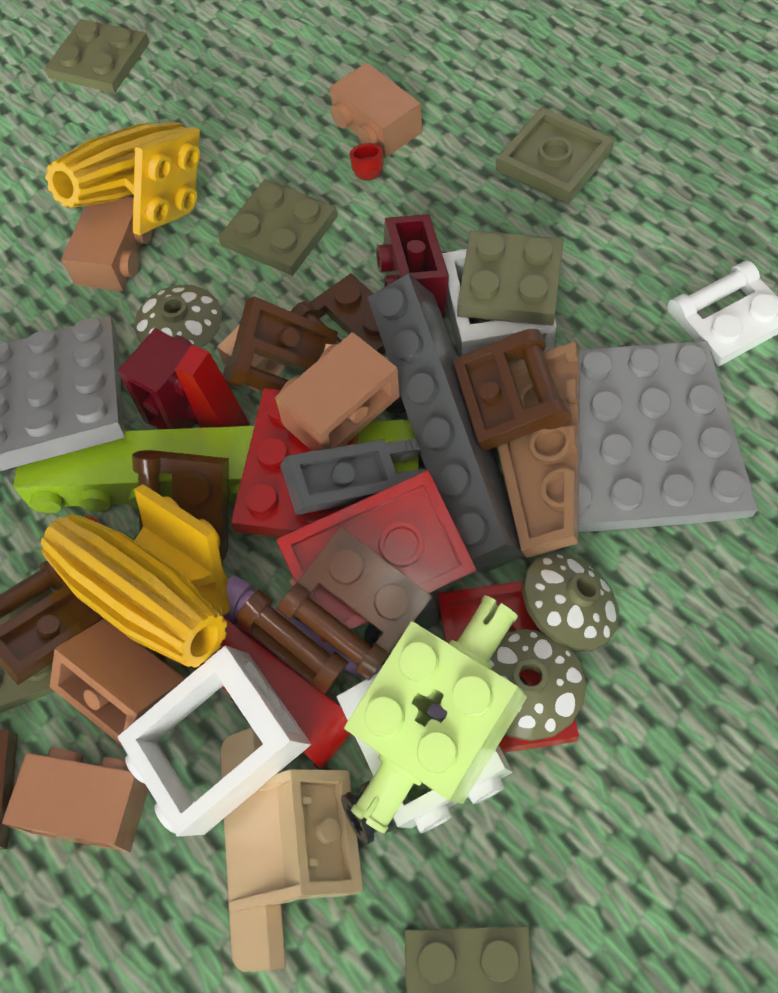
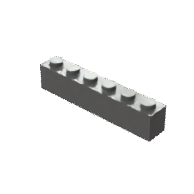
(441, 422)

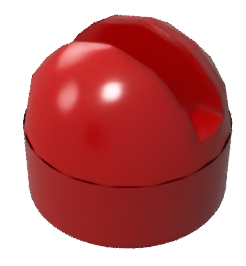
(367, 161)

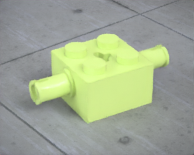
(412, 744)

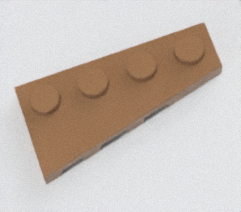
(544, 465)

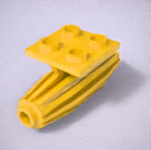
(143, 160)
(154, 589)

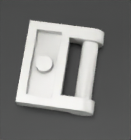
(736, 326)

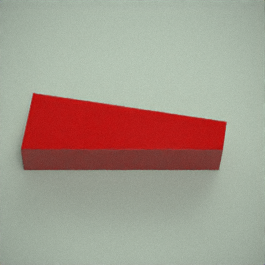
(208, 391)

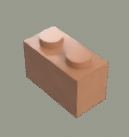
(375, 109)
(104, 247)
(338, 394)
(110, 677)
(77, 800)

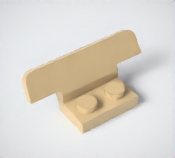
(283, 848)

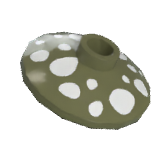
(196, 320)
(570, 602)
(558, 696)

